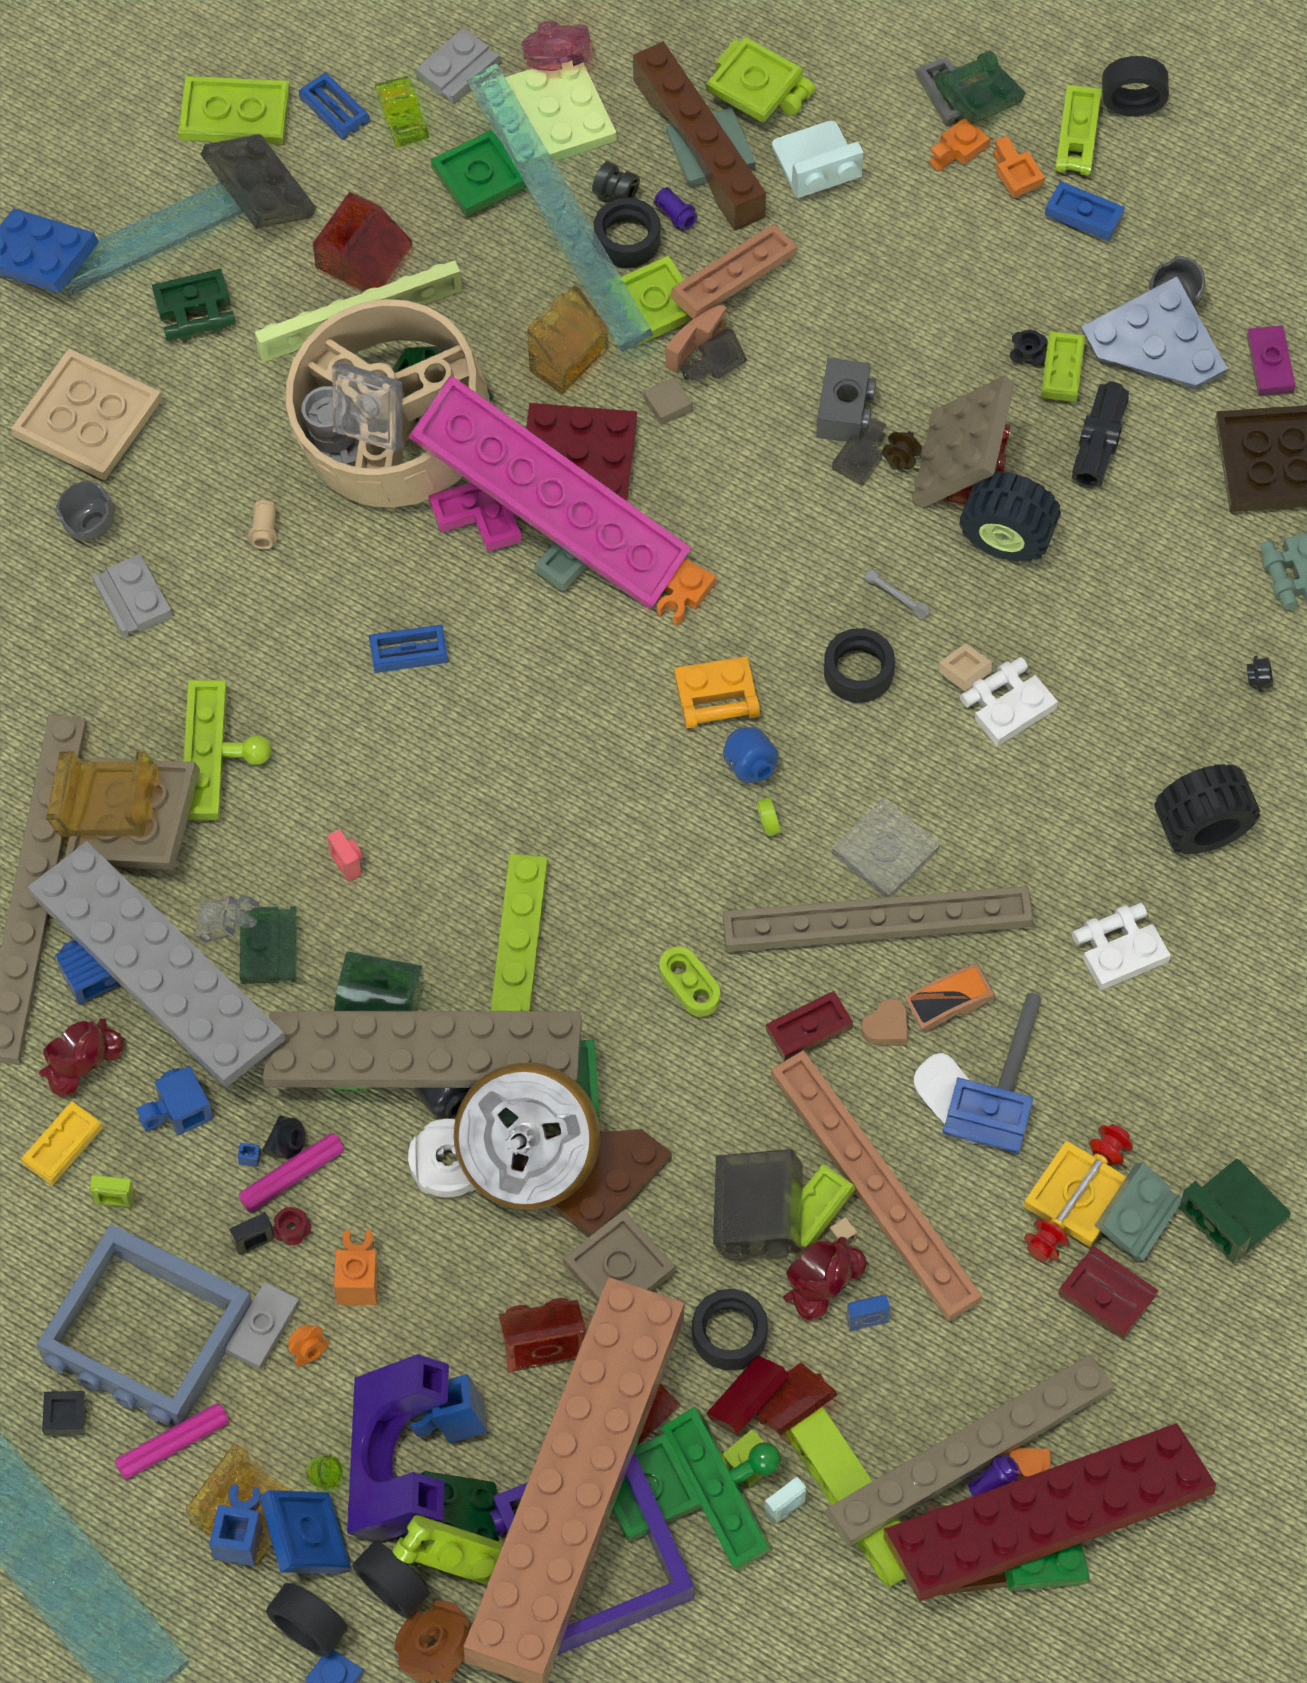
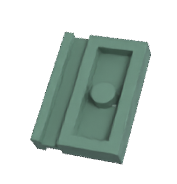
(1138, 1212)

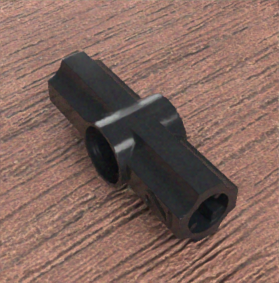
(1100, 435)

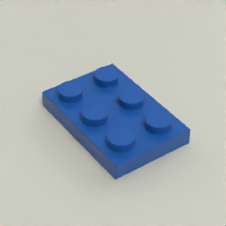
(42, 250)

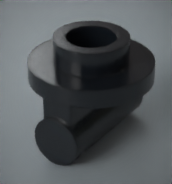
(285, 1138)

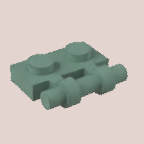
(1276, 563)

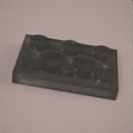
(258, 181)

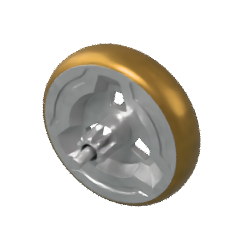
(488, 1146)

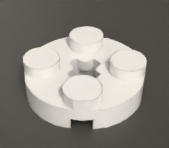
(427, 1171)

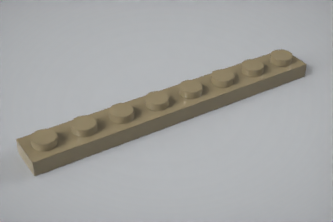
(877, 919)
(968, 1450)

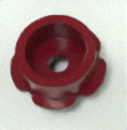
(291, 1216)

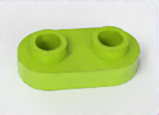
(691, 983)

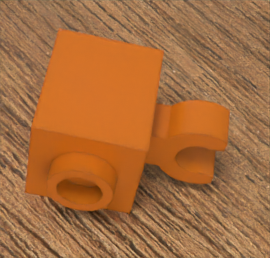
(356, 1272)

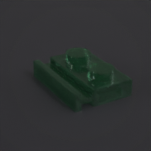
(269, 947)

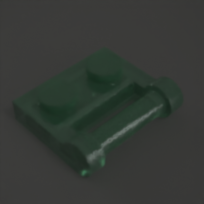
(983, 97)

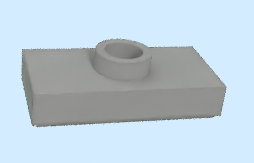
(262, 1326)

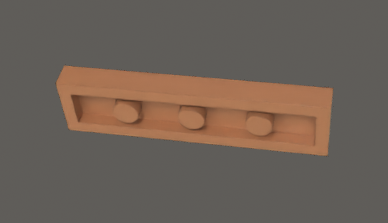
(733, 271)

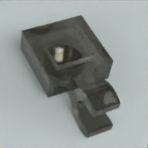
(719, 357)
(860, 457)

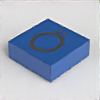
(868, 1312)

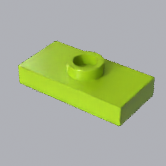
(1063, 366)
(821, 1202)

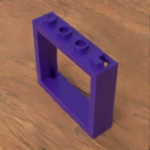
(639, 1608)

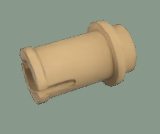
(262, 533)

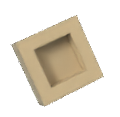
(965, 667)

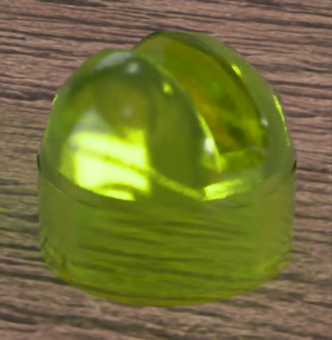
(326, 1477)

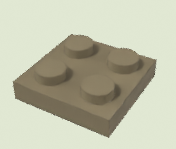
(621, 1253)

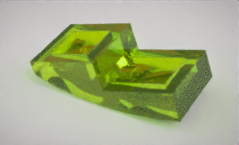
(401, 111)

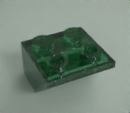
(378, 984)

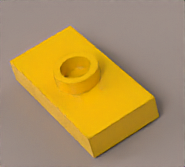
(61, 1143)

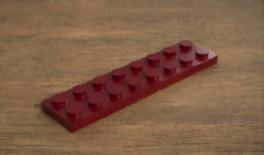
(1048, 1511)

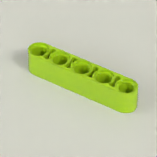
(838, 1476)

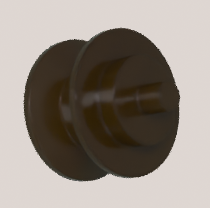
(901, 450)

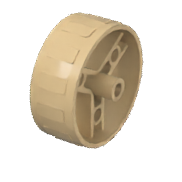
(383, 478)

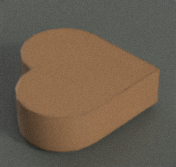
(886, 1025)

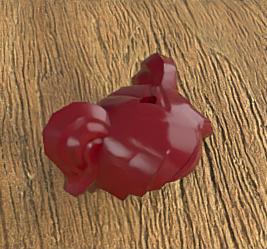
(77, 1053)
(822, 1275)

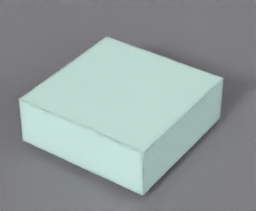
(785, 1500)

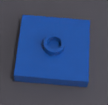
(304, 1532)

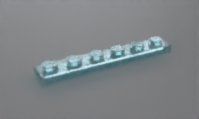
(154, 235)

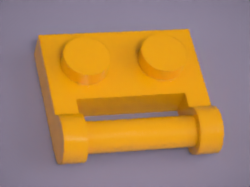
(715, 683)

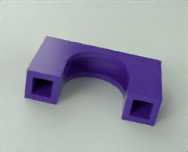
(382, 1405)

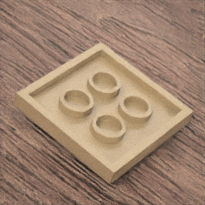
(86, 414)

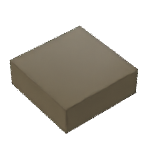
(667, 400)

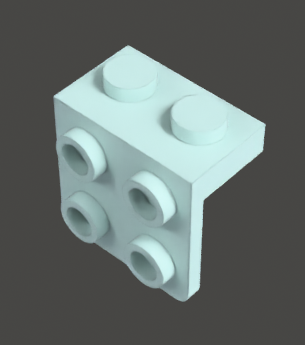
(817, 158)

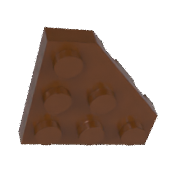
(621, 1171)

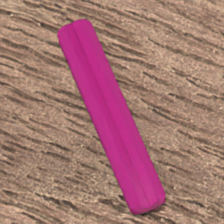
(291, 1172)
(171, 1441)

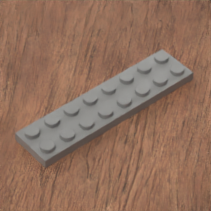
(156, 964)

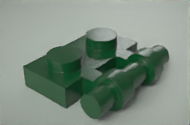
(190, 296)

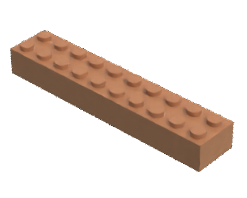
(574, 1483)

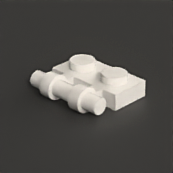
(1013, 711)
(1123, 957)

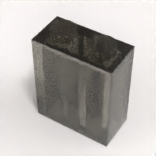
(758, 1204)

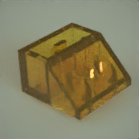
(566, 340)

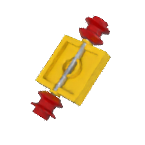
(1076, 1192)

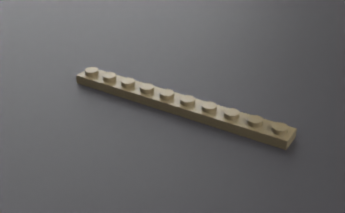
(26, 919)

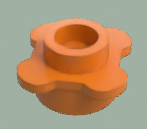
(307, 1344)

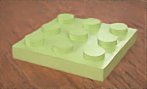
(563, 109)

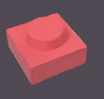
(345, 854)

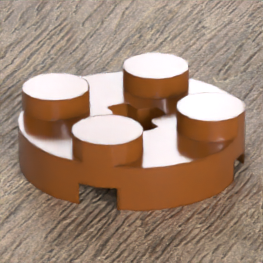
(441, 1659)

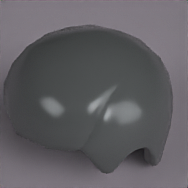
(1188, 273)
(85, 510)

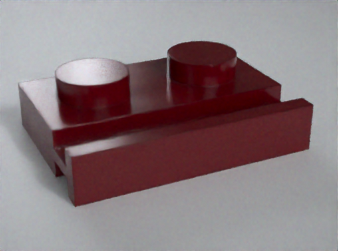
(1108, 1292)

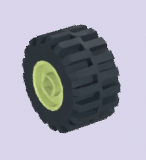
(1010, 517)

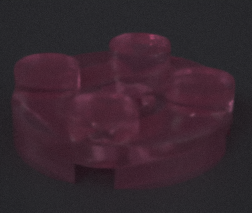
(556, 45)

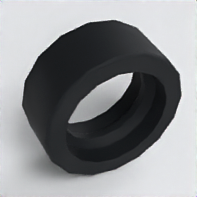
(1135, 101)
(625, 210)
(863, 640)
(725, 1300)
(391, 1579)
(306, 1619)

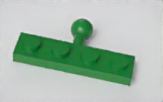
(719, 1485)

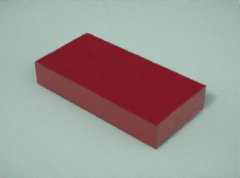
(747, 1394)

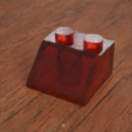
(541, 1334)

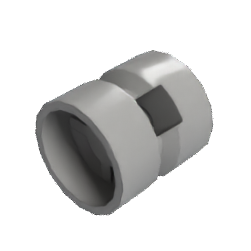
(318, 415)

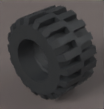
(1207, 809)

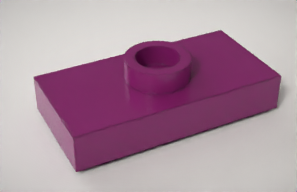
(1270, 360)

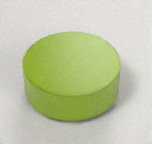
(768, 816)

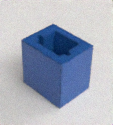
(249, 1154)

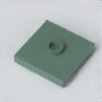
(687, 161)

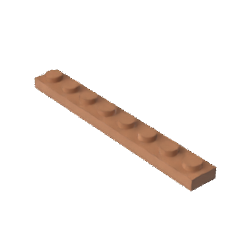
(876, 1186)

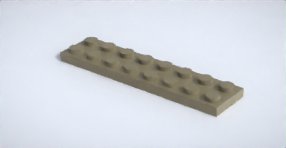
(417, 1047)

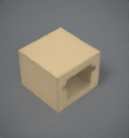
(843, 1229)

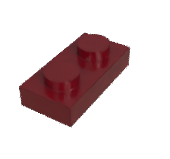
(809, 1025)

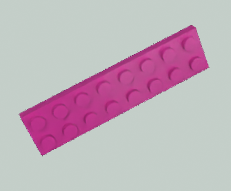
(549, 492)

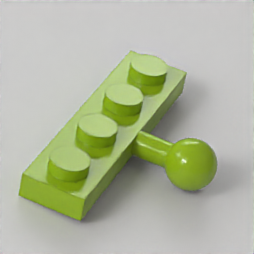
(206, 745)

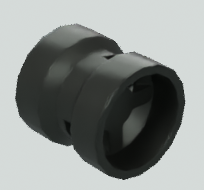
(615, 184)

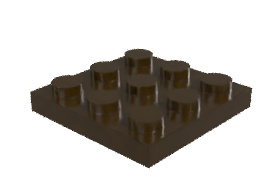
(1264, 457)

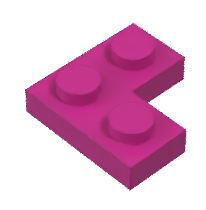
(472, 505)

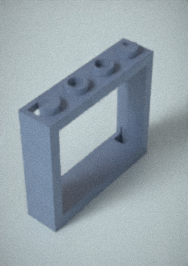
(173, 1270)

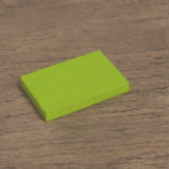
(233, 108)

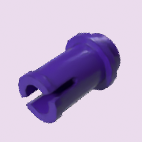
(681, 214)
(1000, 1473)

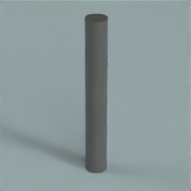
(1019, 1042)

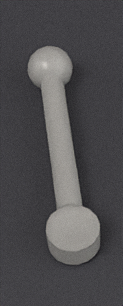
(920, 610)

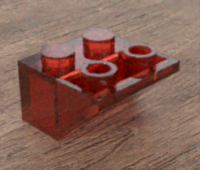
(360, 244)

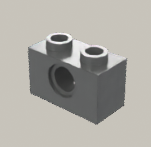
(841, 382)

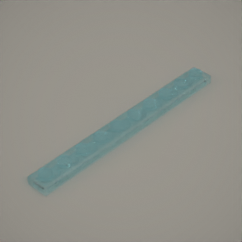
(559, 208)

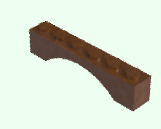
(728, 175)

